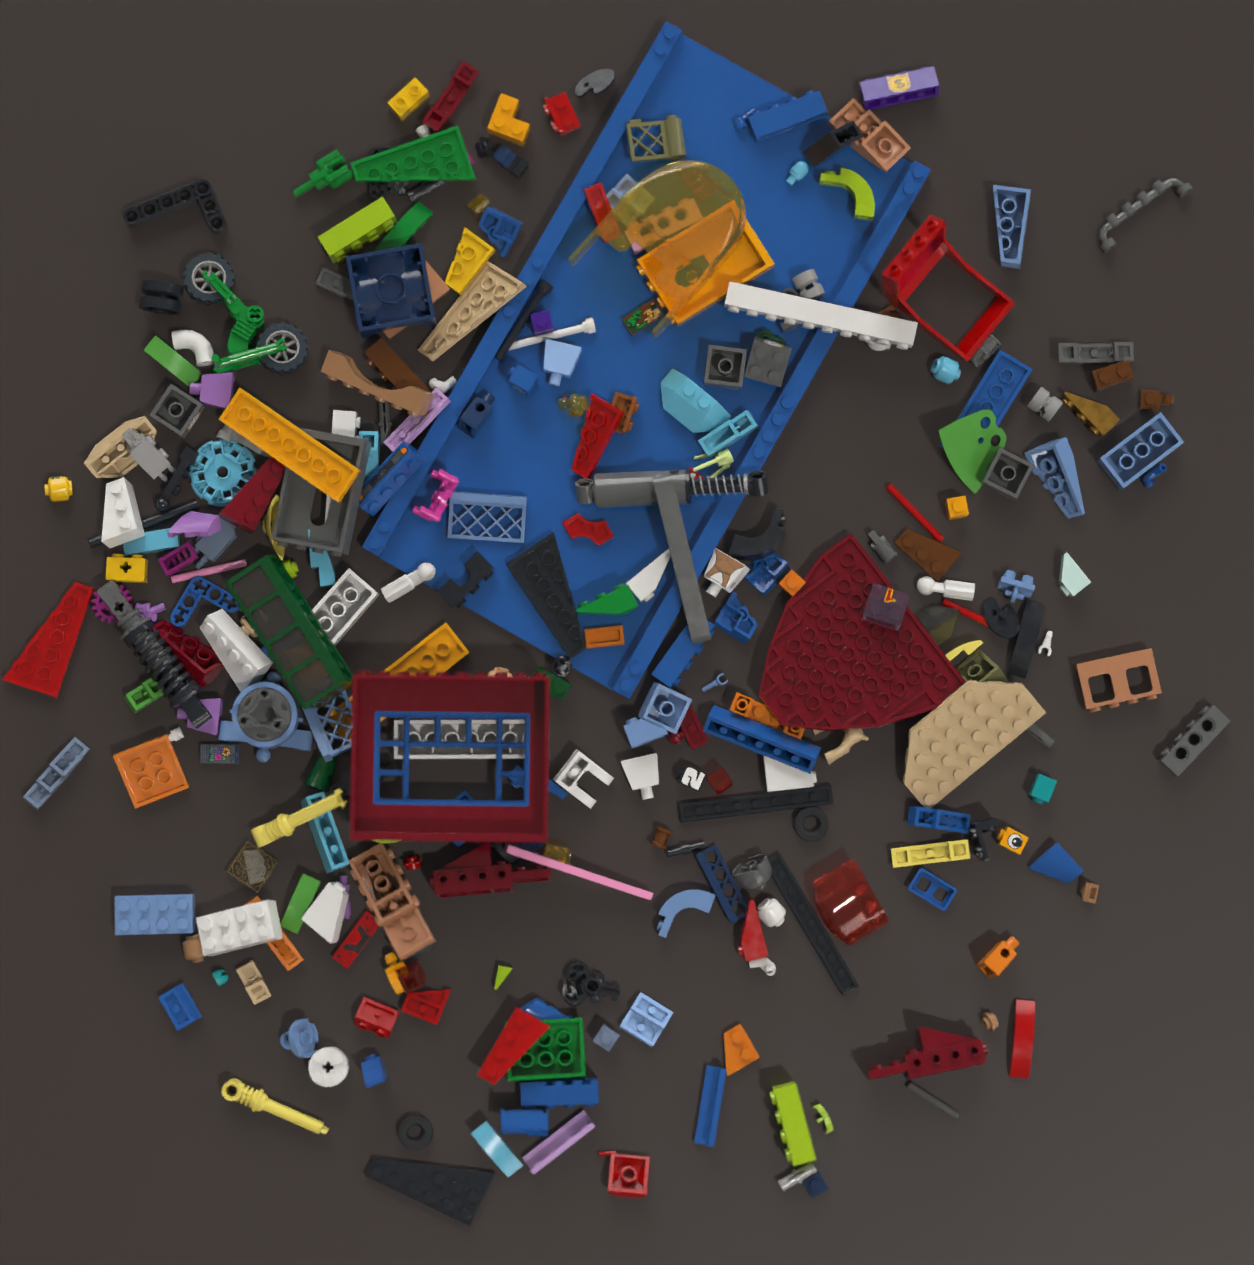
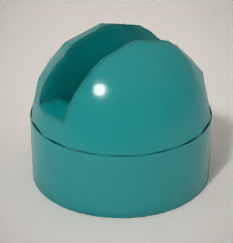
(219, 978)

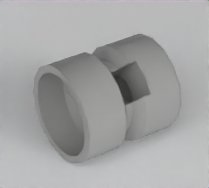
(805, 280)
(1044, 404)

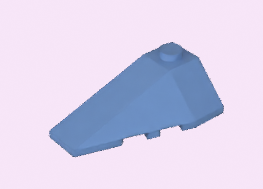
(1057, 470)

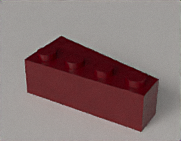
(252, 500)

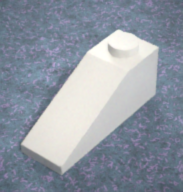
(648, 579)

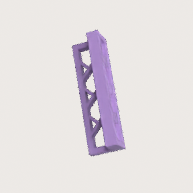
(413, 426)
(558, 1141)

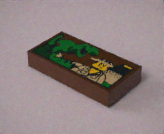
(642, 317)

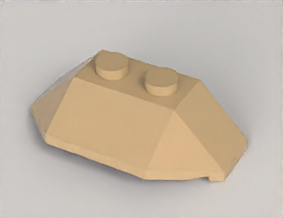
(110, 455)

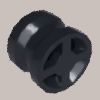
(559, 669)

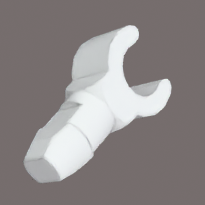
(1046, 643)

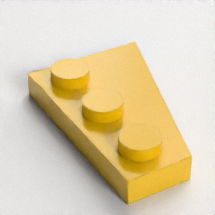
(469, 259)

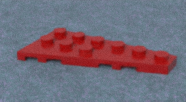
(50, 650)

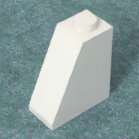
(784, 777)
(328, 911)

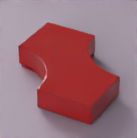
(595, 531)

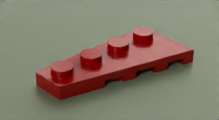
(598, 430)
(516, 1038)

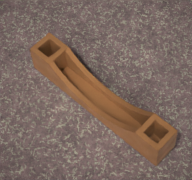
(344, 368)

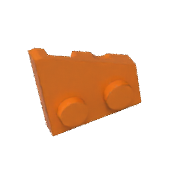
(738, 1049)

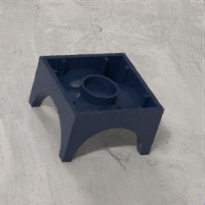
(391, 289)

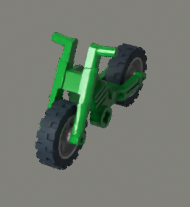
(245, 327)

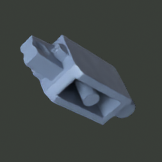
(215, 544)

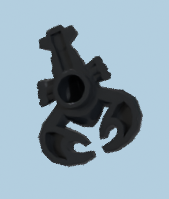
(588, 986)

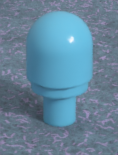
(798, 172)

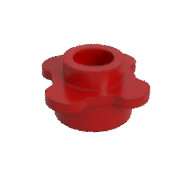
(412, 862)

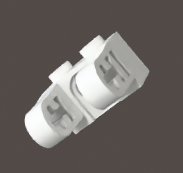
(573, 770)

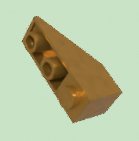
(1096, 415)

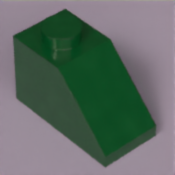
(558, 687)

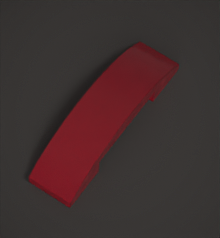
(451, 97)

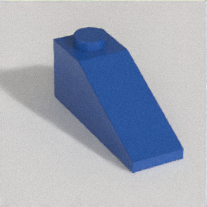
(374, 1070)

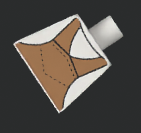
(724, 572)

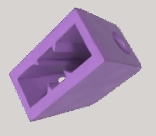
(215, 389)
(215, 708)

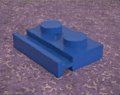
(180, 1006)

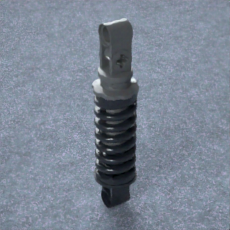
(139, 635)

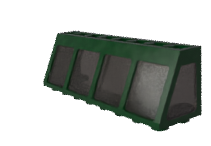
(290, 632)

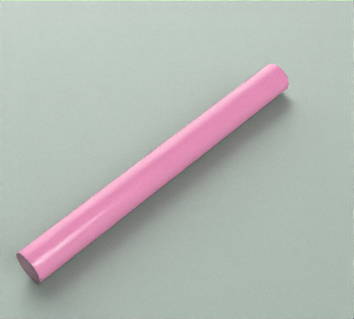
(209, 570)

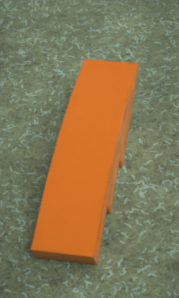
(283, 948)

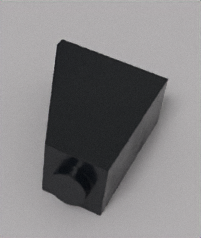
(832, 144)

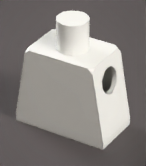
(642, 773)

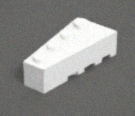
(235, 649)

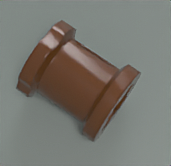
(661, 837)

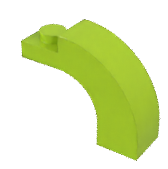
(858, 189)

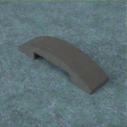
(1095, 353)

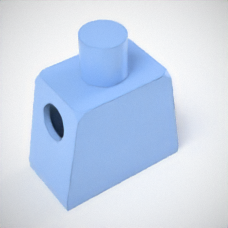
(560, 360)

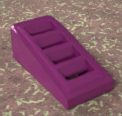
(166, 565)

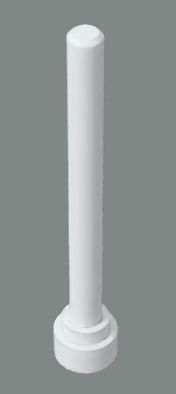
(586, 326)

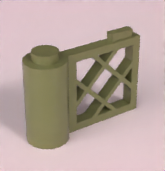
(671, 139)

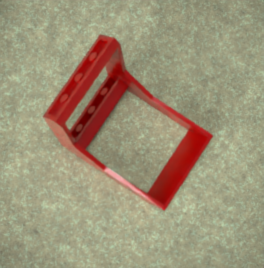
(912, 267)

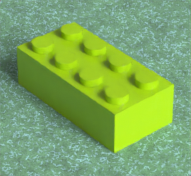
(357, 230)
(793, 1122)

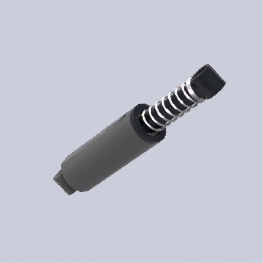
(637, 488)

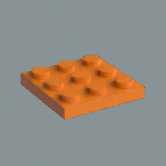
(151, 771)

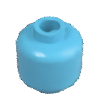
(945, 370)

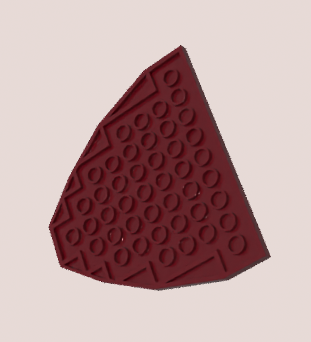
(847, 672)

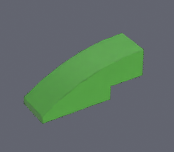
(172, 361)
(144, 695)
(300, 903)

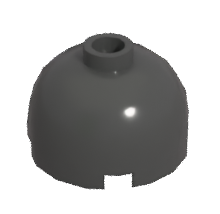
(754, 873)

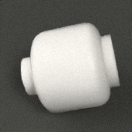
(771, 912)

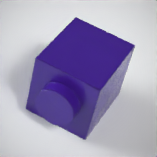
(541, 322)

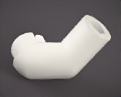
(442, 386)

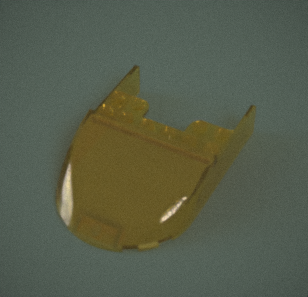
(684, 218)

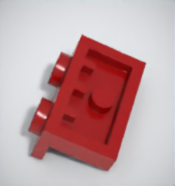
(561, 113)
(376, 1017)

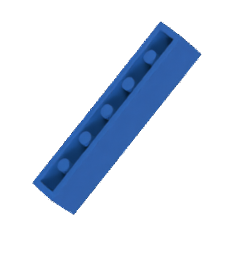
(762, 739)

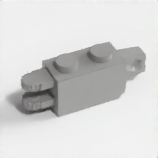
(147, 455)

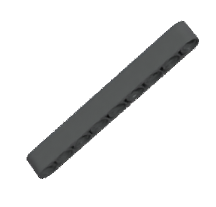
(681, 558)

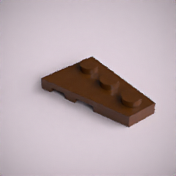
(927, 553)

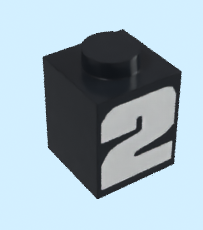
(691, 778)

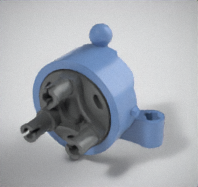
(266, 719)

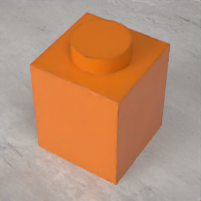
(791, 583)

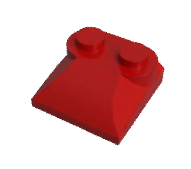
(628, 1176)

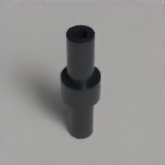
(686, 849)

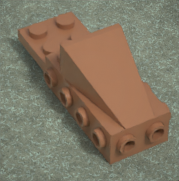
(391, 900)

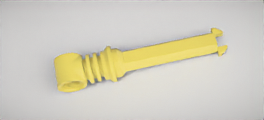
(285, 824)
(259, 1101)

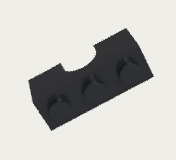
(455, 594)

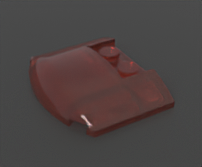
(848, 904)

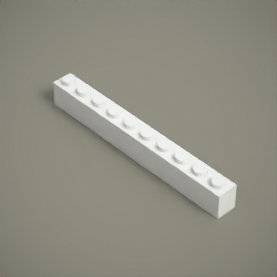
(821, 315)

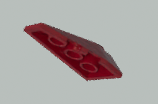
(196, 656)

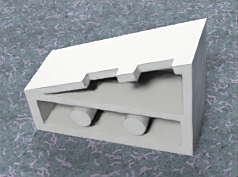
(121, 514)

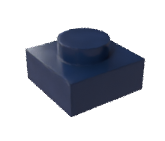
(815, 1184)

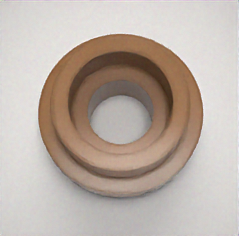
(989, 1021)

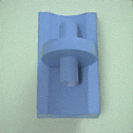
(1016, 588)

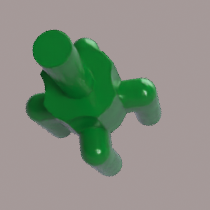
(326, 175)

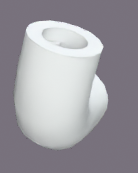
(197, 343)

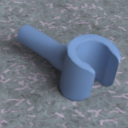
(714, 683)

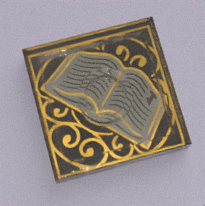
(252, 866)

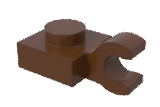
(1152, 400)

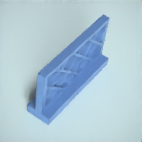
(487, 500)
(321, 735)

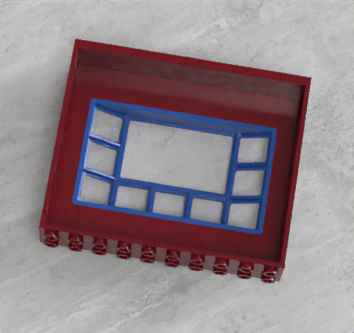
(439, 698)

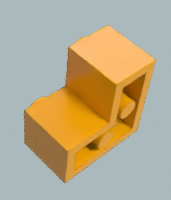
(504, 123)

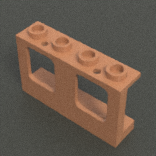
(1116, 668)

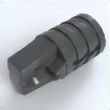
(985, 350)
(881, 547)

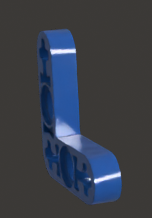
(197, 596)

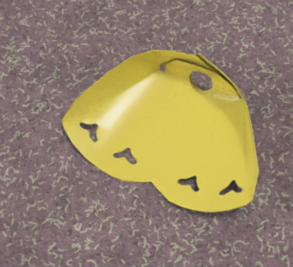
(270, 517)

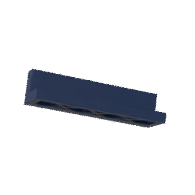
(716, 886)

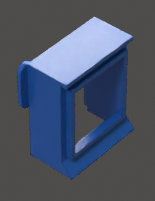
(528, 1122)

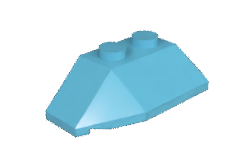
(691, 404)

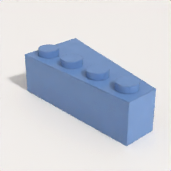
(1011, 218)

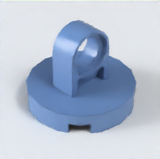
(301, 1038)

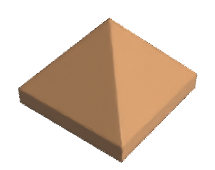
(1089, 892)

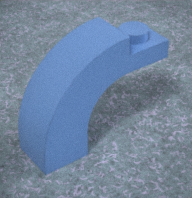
(686, 899)

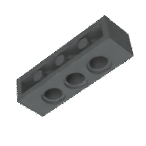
(1217, 724)

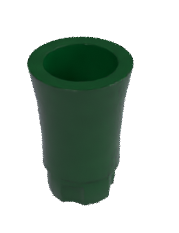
(321, 774)

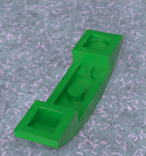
(406, 227)

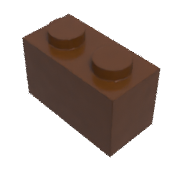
(1111, 376)

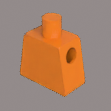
(993, 963)

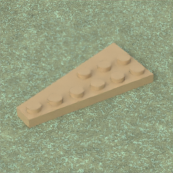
(479, 300)

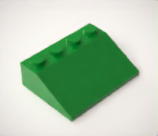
(554, 1055)

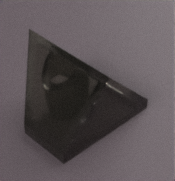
(938, 622)

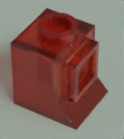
(720, 781)

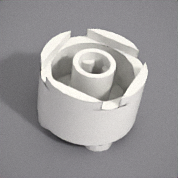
(336, 1058)

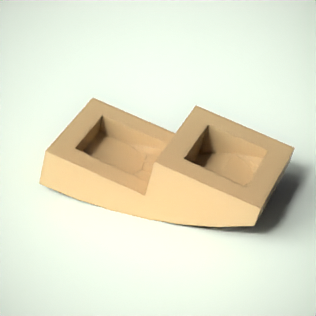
(253, 982)

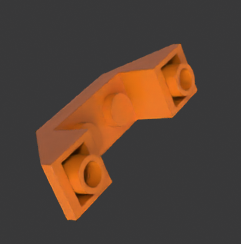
(760, 713)

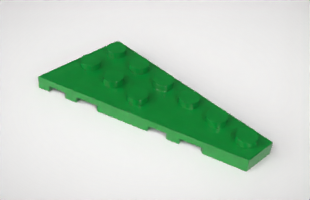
(426, 159)

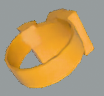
(391, 972)

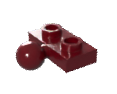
(691, 729)

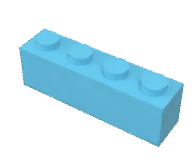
(326, 837)

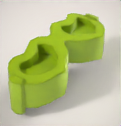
(825, 1118)

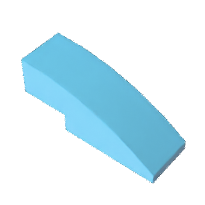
(728, 433)
(152, 542)
(325, 566)
(497, 1149)

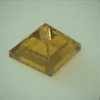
(479, 204)

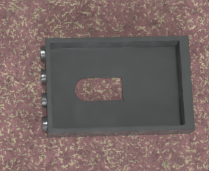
(298, 495)

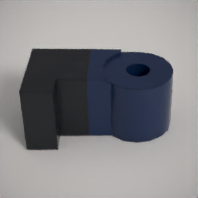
(510, 161)

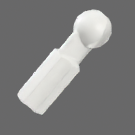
(406, 583)
(949, 588)

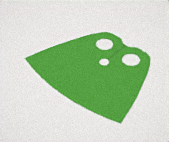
(965, 453)

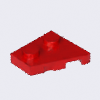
(426, 1005)

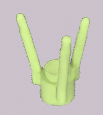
(722, 458)

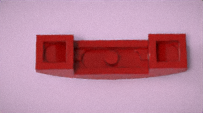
(1022, 1039)

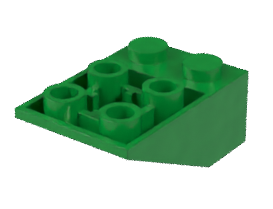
(614, 604)

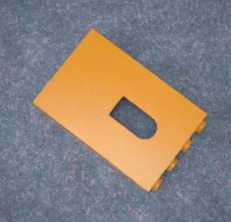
(742, 267)

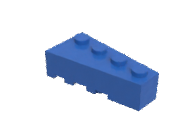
(559, 1092)

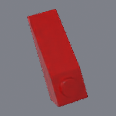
(752, 938)

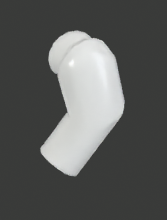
(765, 964)

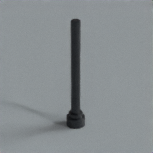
(543, 289)

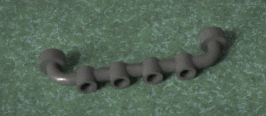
(1142, 200)

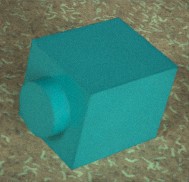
(1042, 789)

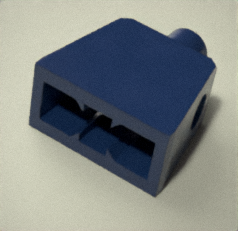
(472, 420)

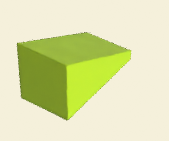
(502, 973)

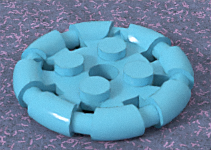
(211, 468)

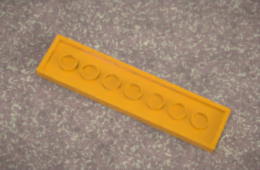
(289, 445)
(432, 655)

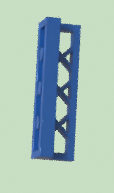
(710, 1105)

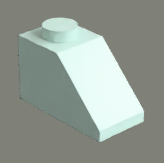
(1071, 577)

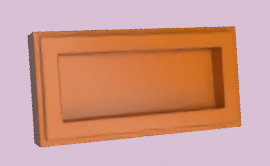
(604, 637)

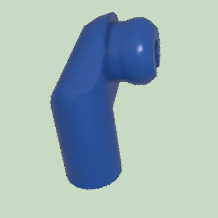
(1154, 472)

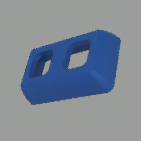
(935, 883)

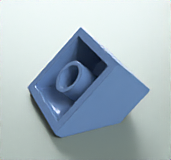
(664, 707)
(642, 732)

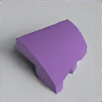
(196, 525)

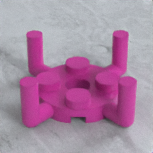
(439, 499)

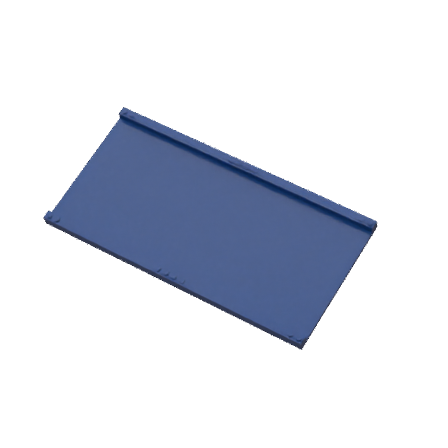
(532, 443)

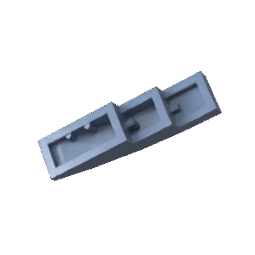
(56, 773)

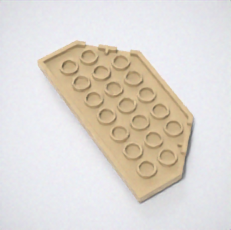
(965, 735)

